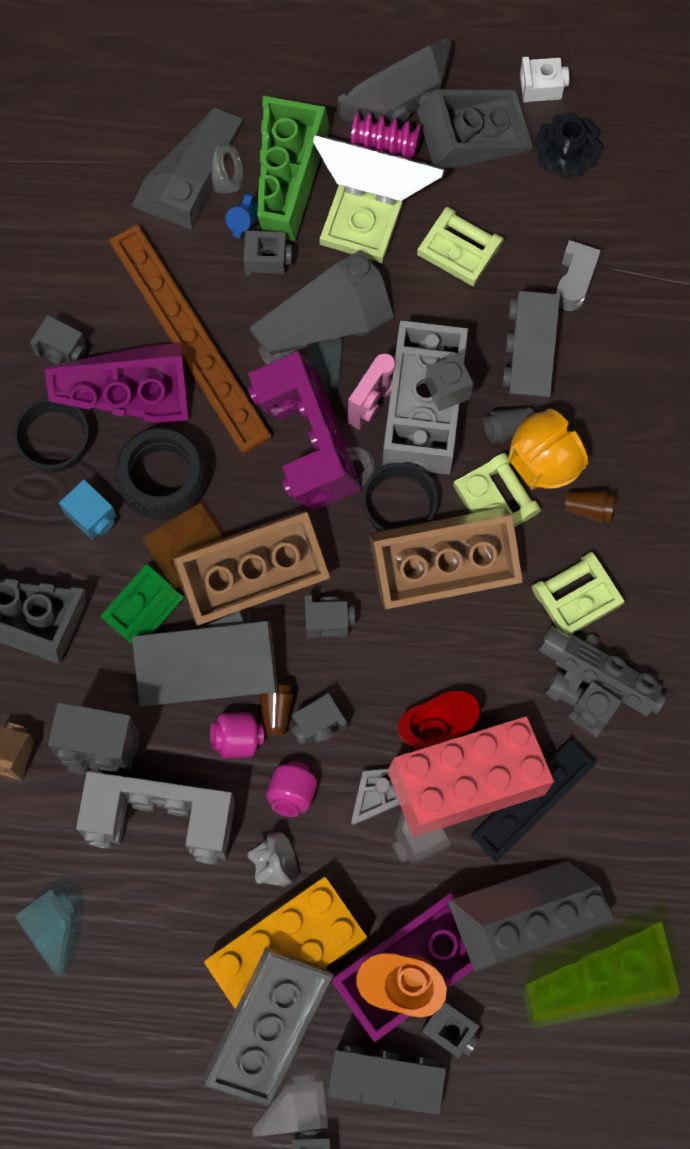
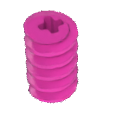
(385, 137)

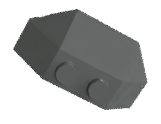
(399, 88)

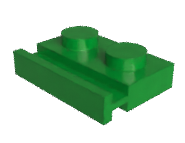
(141, 605)

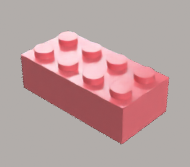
(469, 776)

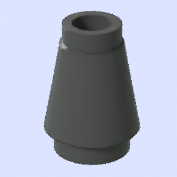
(502, 424)

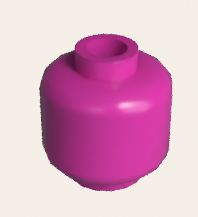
(236, 735)
(291, 789)

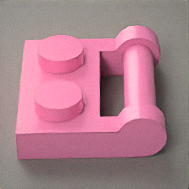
(373, 386)

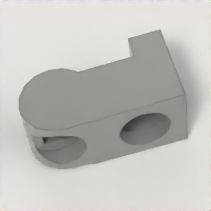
(575, 284)

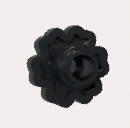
(568, 145)

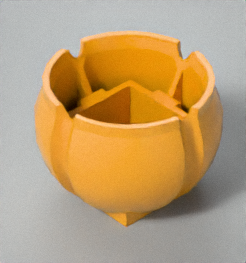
(547, 452)

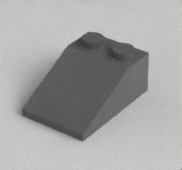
(473, 126)

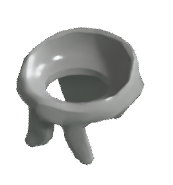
(275, 861)

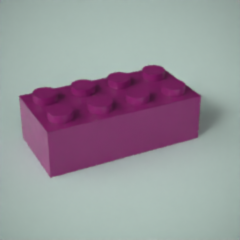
(429, 936)

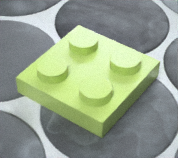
(360, 224)

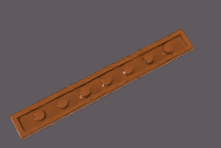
(196, 347)

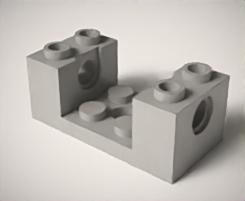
(415, 427)
(106, 803)

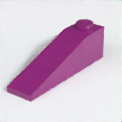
(129, 382)

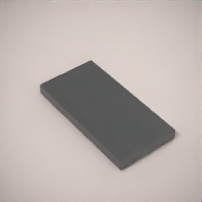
(205, 664)
(267, 1027)

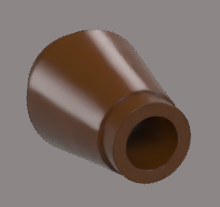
(593, 505)
(276, 710)

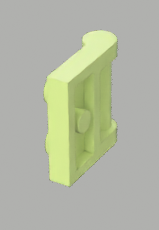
(456, 254)
(482, 495)
(584, 603)

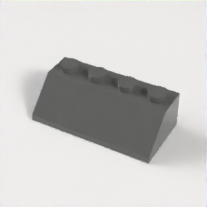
(528, 913)

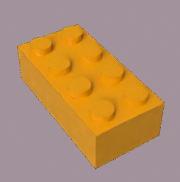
(308, 927)

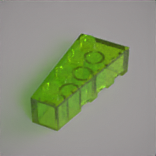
(606, 982)

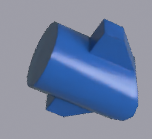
(242, 215)

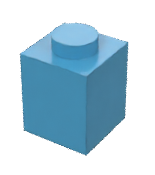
(88, 510)

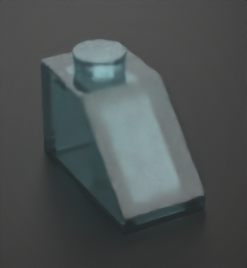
(50, 929)

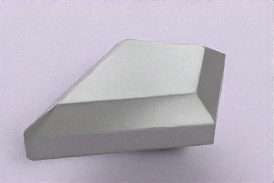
(374, 795)

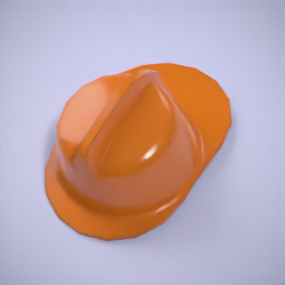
(402, 984)

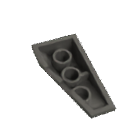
(183, 179)
(334, 305)

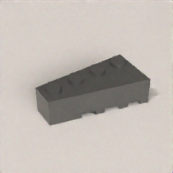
(39, 617)

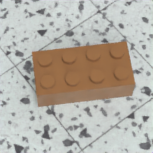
(445, 558)
(250, 567)

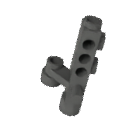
(587, 663)

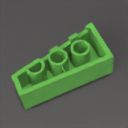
(288, 162)

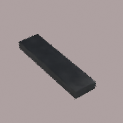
(513, 822)

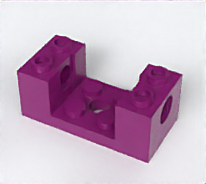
(295, 387)

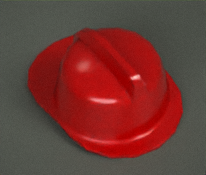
(439, 720)

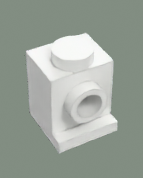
(543, 79)

